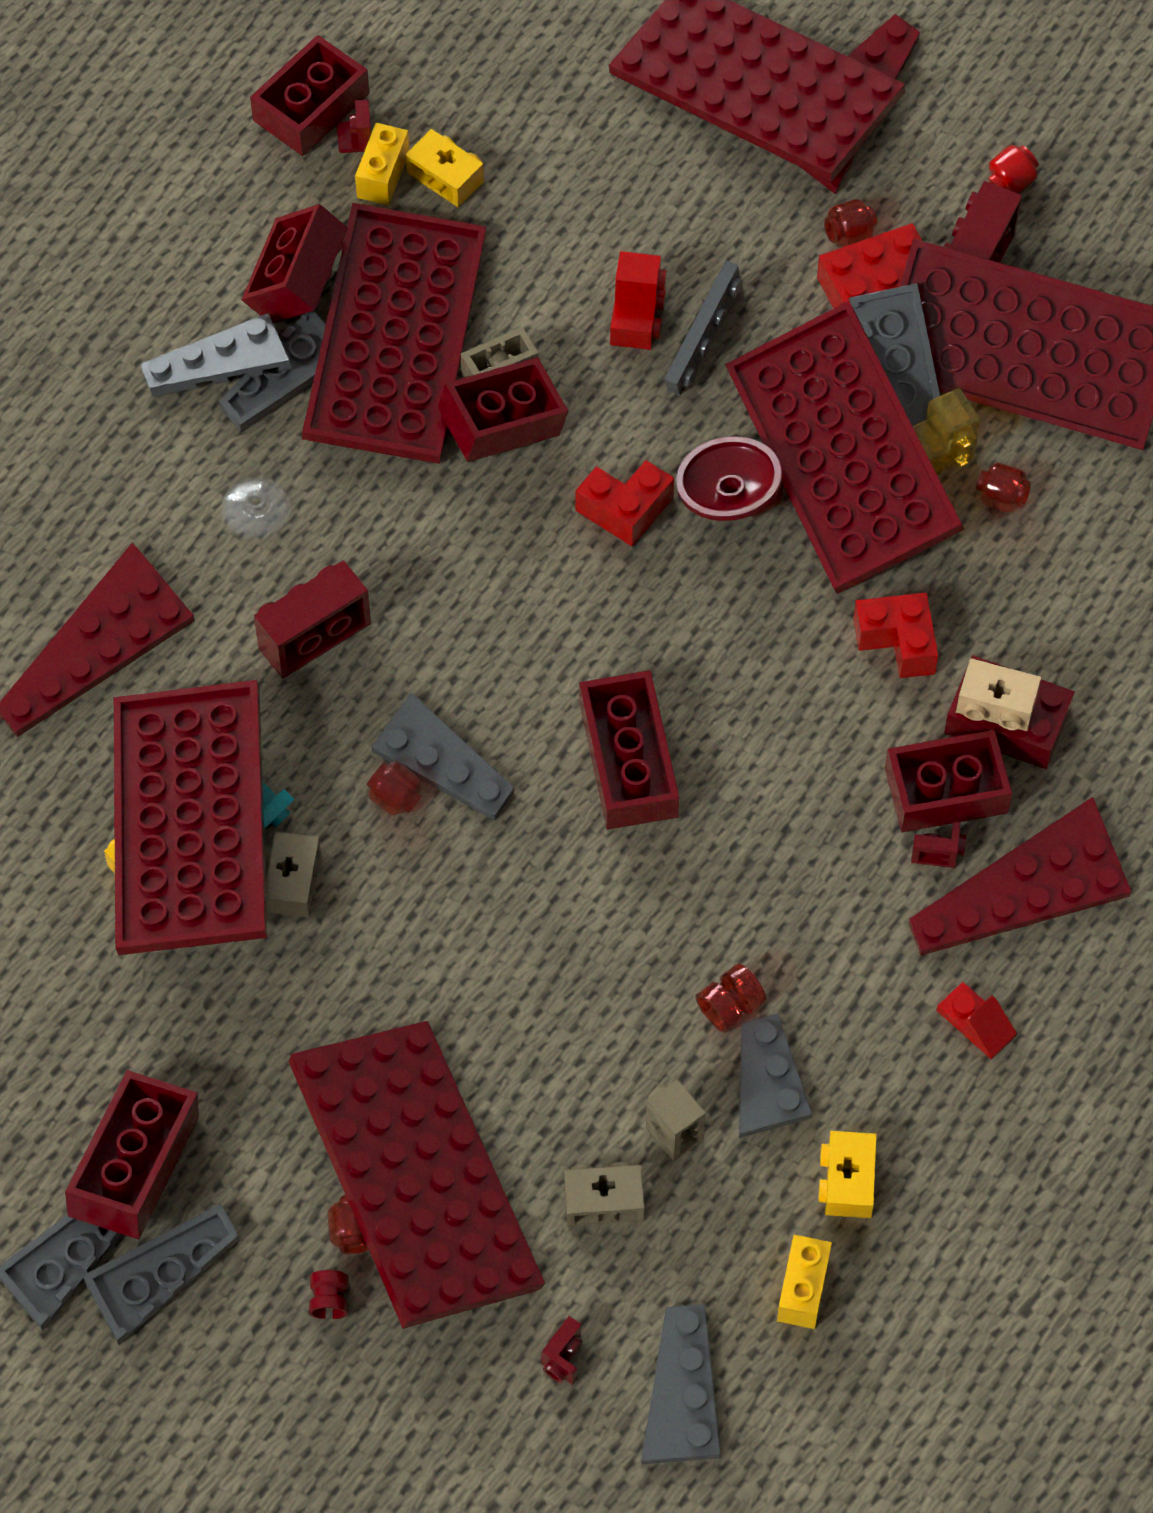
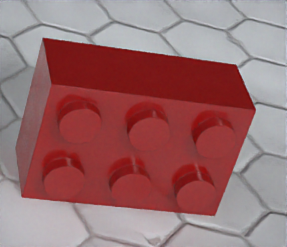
(866, 265)

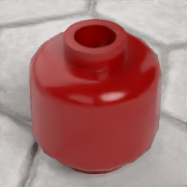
(1013, 168)

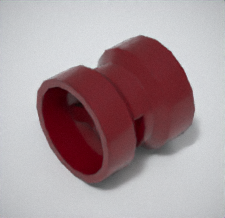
(328, 1292)

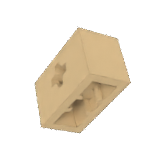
(987, 681)

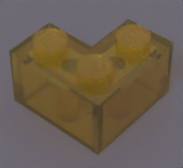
(949, 431)

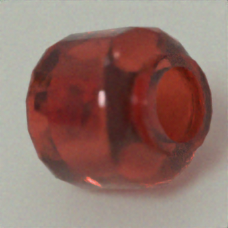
(850, 222)
(1003, 487)
(394, 788)
(344, 1229)

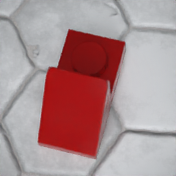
(978, 1019)

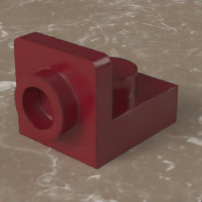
(355, 134)
(939, 851)
(563, 1344)

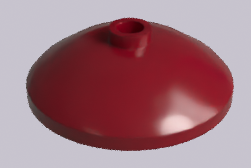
(729, 478)

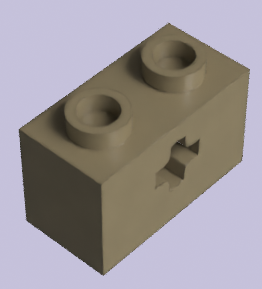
(499, 352)
(300, 856)
(674, 1119)
(586, 1204)

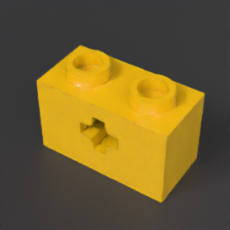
(382, 164)
(444, 167)
(854, 1153)
(804, 1281)

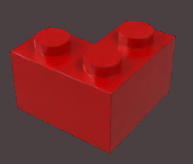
(637, 297)
(628, 507)
(901, 624)

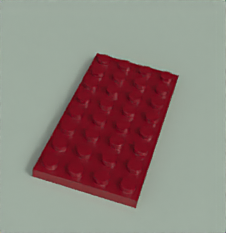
(759, 81)
(394, 332)
(1036, 343)
(844, 447)
(188, 818)
(415, 1173)

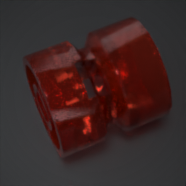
(727, 1000)

